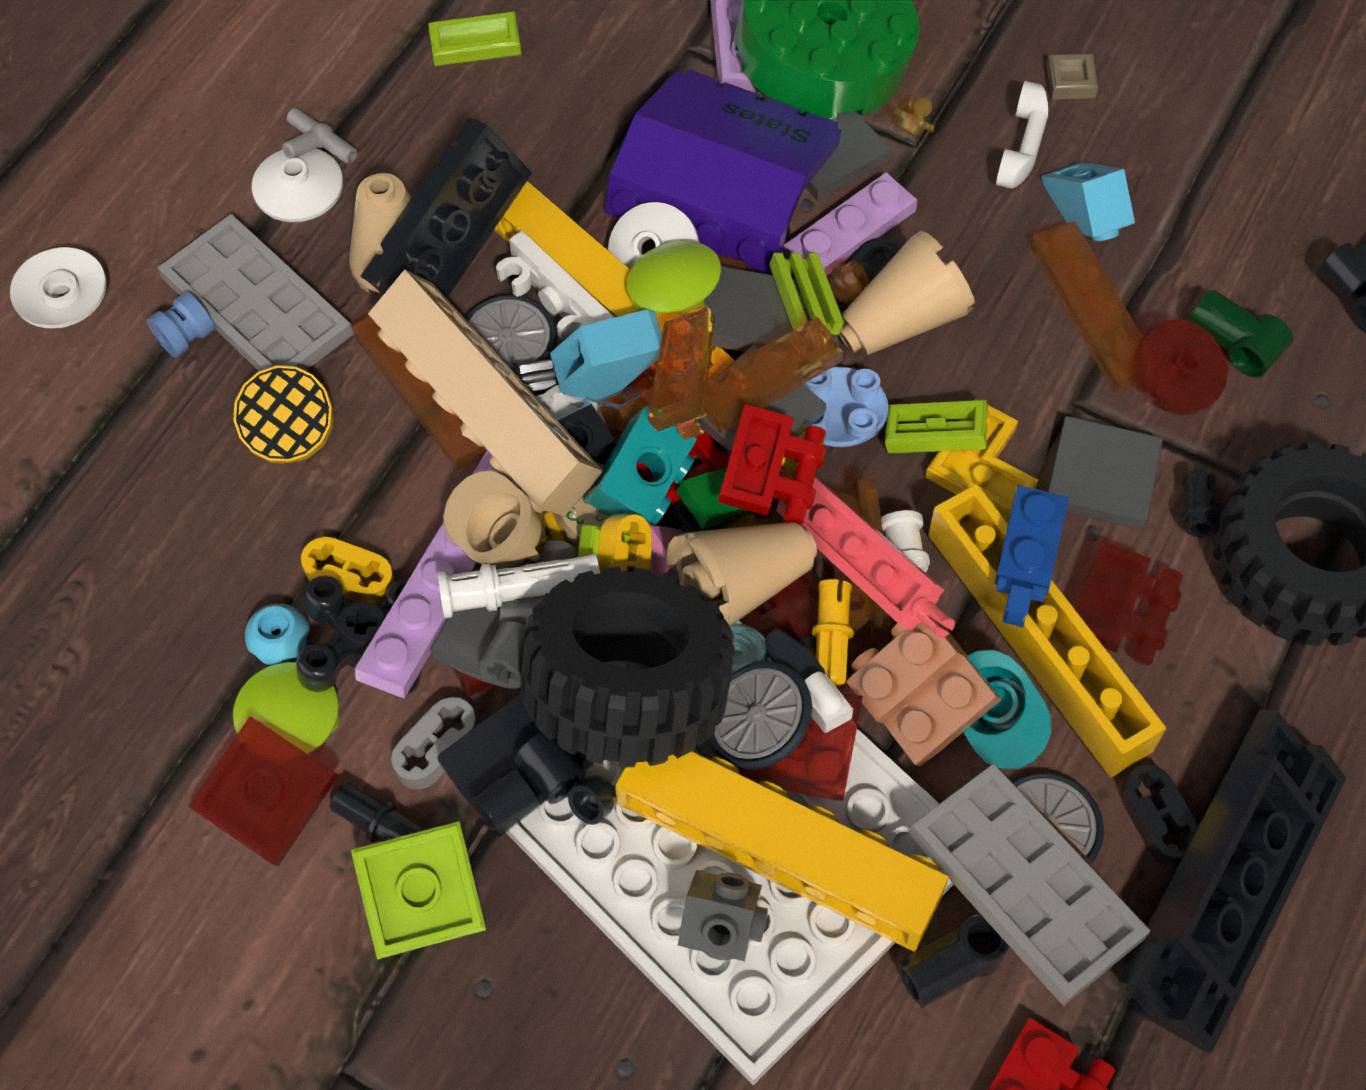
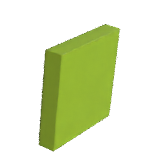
(418, 890)

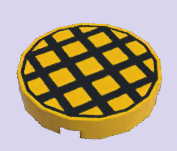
(283, 414)

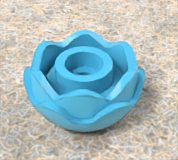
(277, 648)

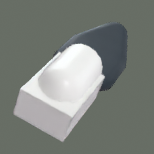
(828, 704)

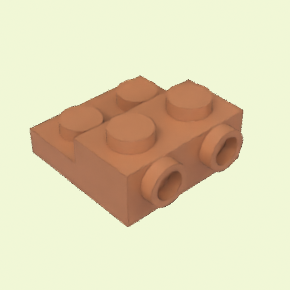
(922, 690)

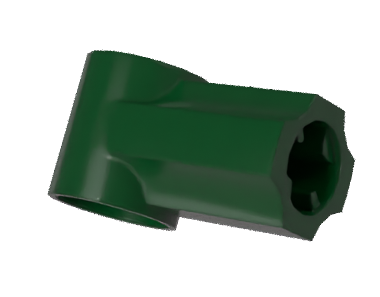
(1251, 341)

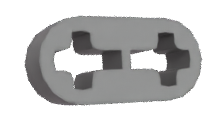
(427, 735)

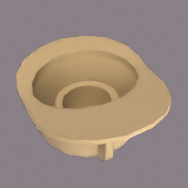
(492, 520)

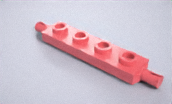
(872, 561)

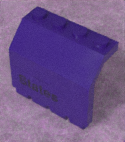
(722, 162)

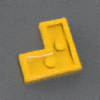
(996, 478)

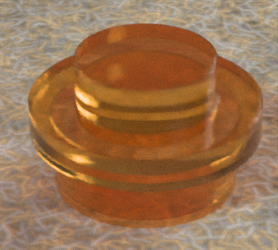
(848, 281)

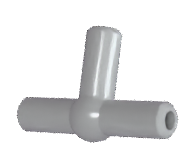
(315, 136)

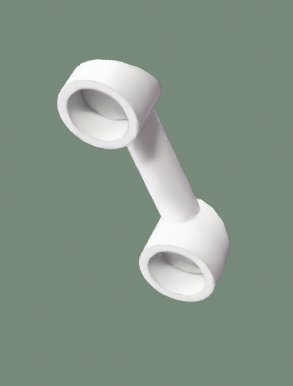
(1018, 165)

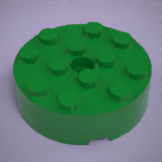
(827, 52)

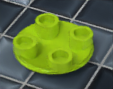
(674, 277)
(287, 707)

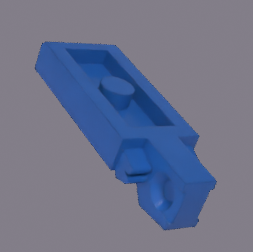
(1029, 550)

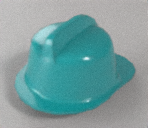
(1019, 724)

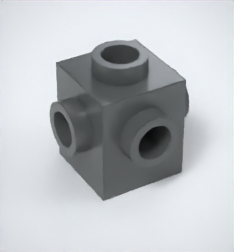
(722, 915)

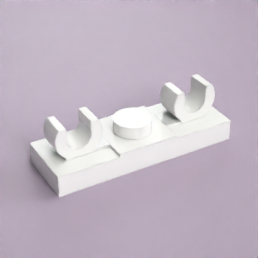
(555, 286)

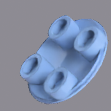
(853, 405)

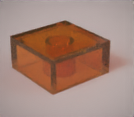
(627, 403)

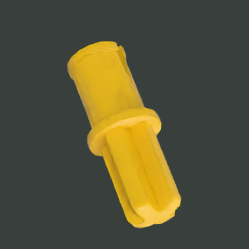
(833, 629)

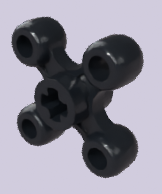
(353, 626)

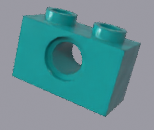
(620, 486)

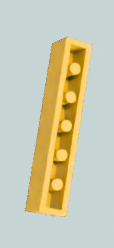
(1053, 642)
(788, 843)

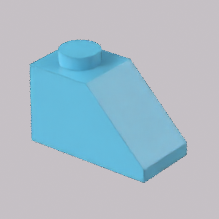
(1092, 197)

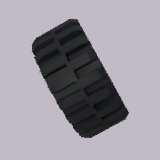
(1266, 573)
(621, 710)

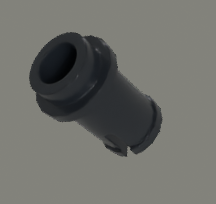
(1200, 510)

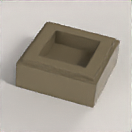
(1072, 76)

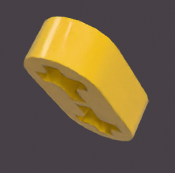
(630, 555)
(352, 561)

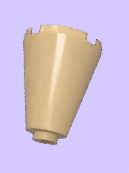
(377, 207)
(906, 298)
(742, 564)

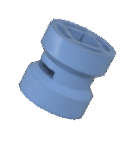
(180, 324)

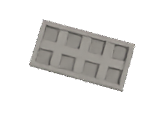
(256, 298)
(1029, 883)

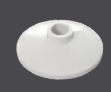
(298, 186)
(645, 222)
(55, 273)

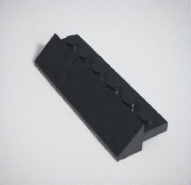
(1232, 882)

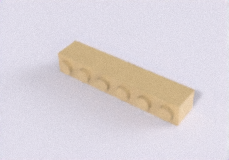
(484, 394)

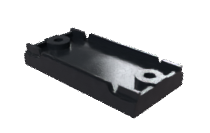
(451, 211)

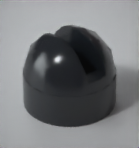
(585, 793)

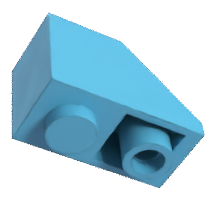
(607, 355)

